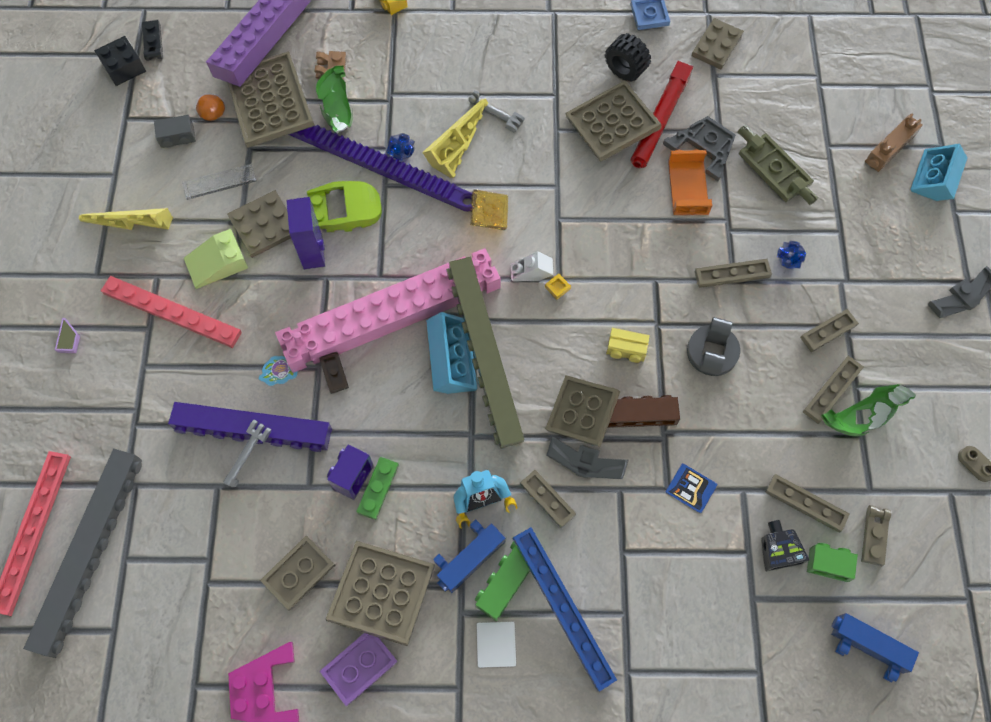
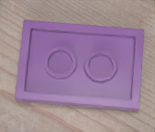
(358, 667)

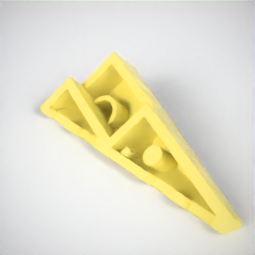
(448, 149)
(126, 219)

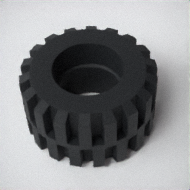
(627, 57)

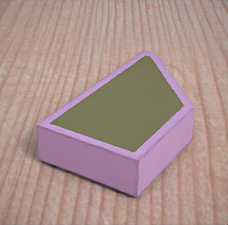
(67, 338)

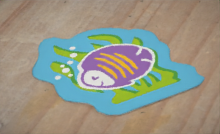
(276, 371)

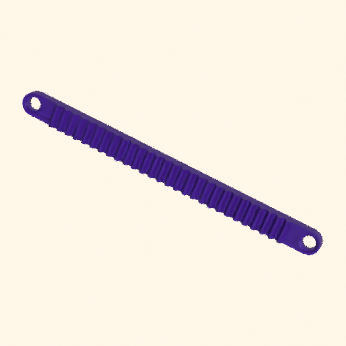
(385, 166)

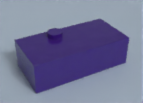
(305, 233)

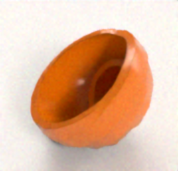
(210, 107)

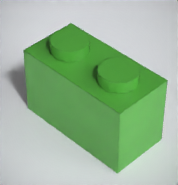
(832, 562)

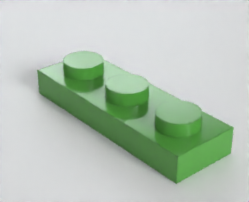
(377, 488)

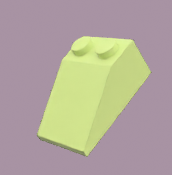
(215, 259)

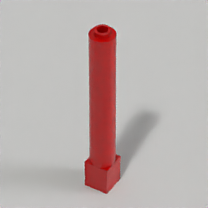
(663, 111)

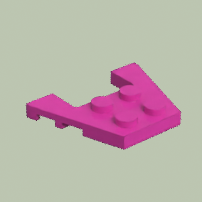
(253, 688)

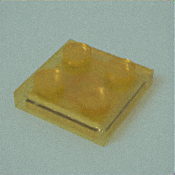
(489, 210)

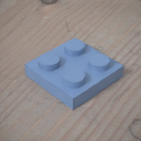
(650, 14)

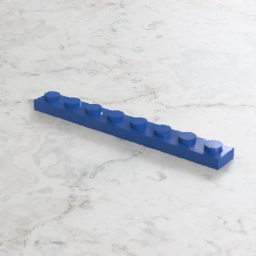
(564, 609)

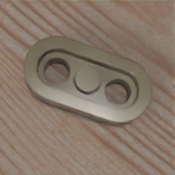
(977, 464)

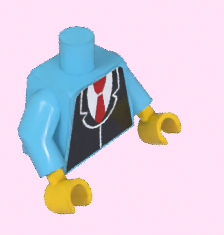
(479, 491)

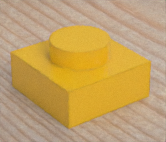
(557, 286)

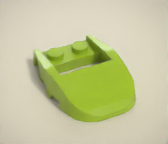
(361, 202)

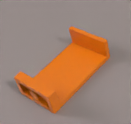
(688, 183)

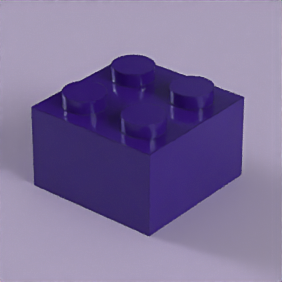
(350, 471)

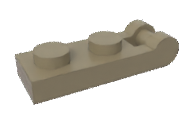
(875, 536)

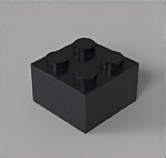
(120, 60)

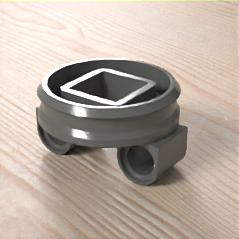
(711, 363)

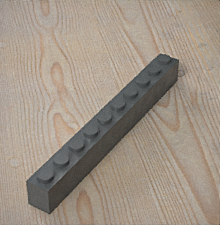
(83, 555)

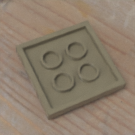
(261, 223)
(582, 410)

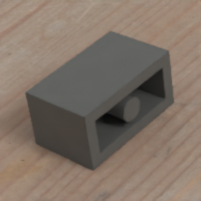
(174, 131)

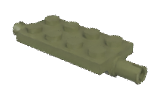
(776, 166)

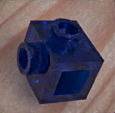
(400, 146)
(793, 260)

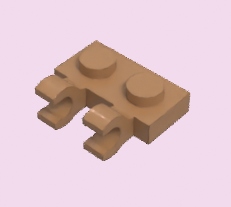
(334, 58)

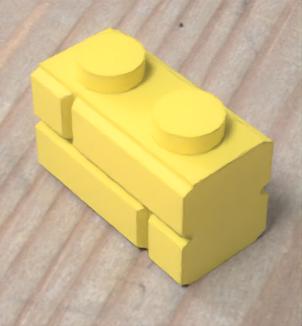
(627, 345)

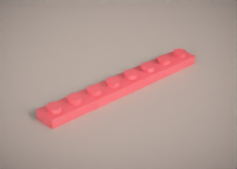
(171, 311)
(31, 530)

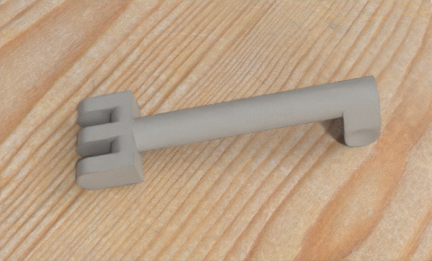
(512, 121)
(230, 479)

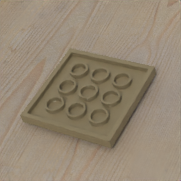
(613, 121)
(381, 593)

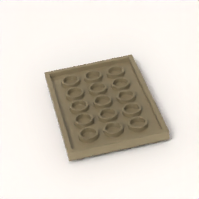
(271, 101)

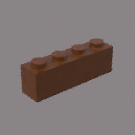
(645, 412)

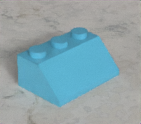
(940, 172)

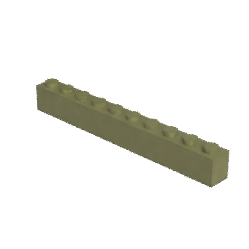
(486, 353)

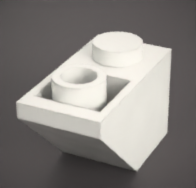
(532, 268)

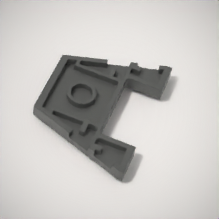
(707, 136)

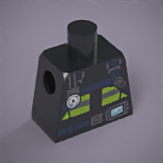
(782, 548)

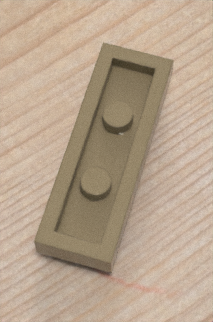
(829, 330)
(548, 498)

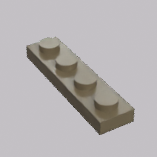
(733, 273)
(833, 389)
(807, 503)

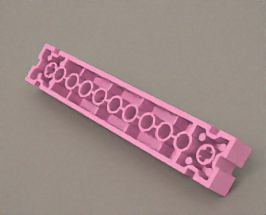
(379, 313)

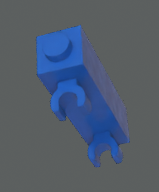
(469, 559)
(874, 643)

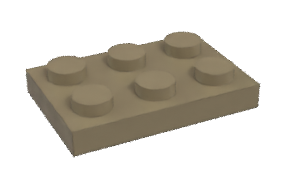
(717, 43)
(297, 573)

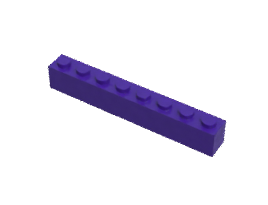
(234, 424)

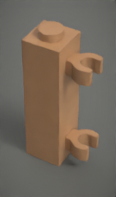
(893, 143)

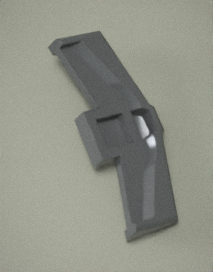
(965, 295)
(586, 461)

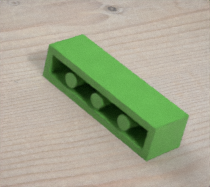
(503, 584)

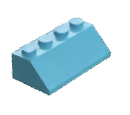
(450, 355)

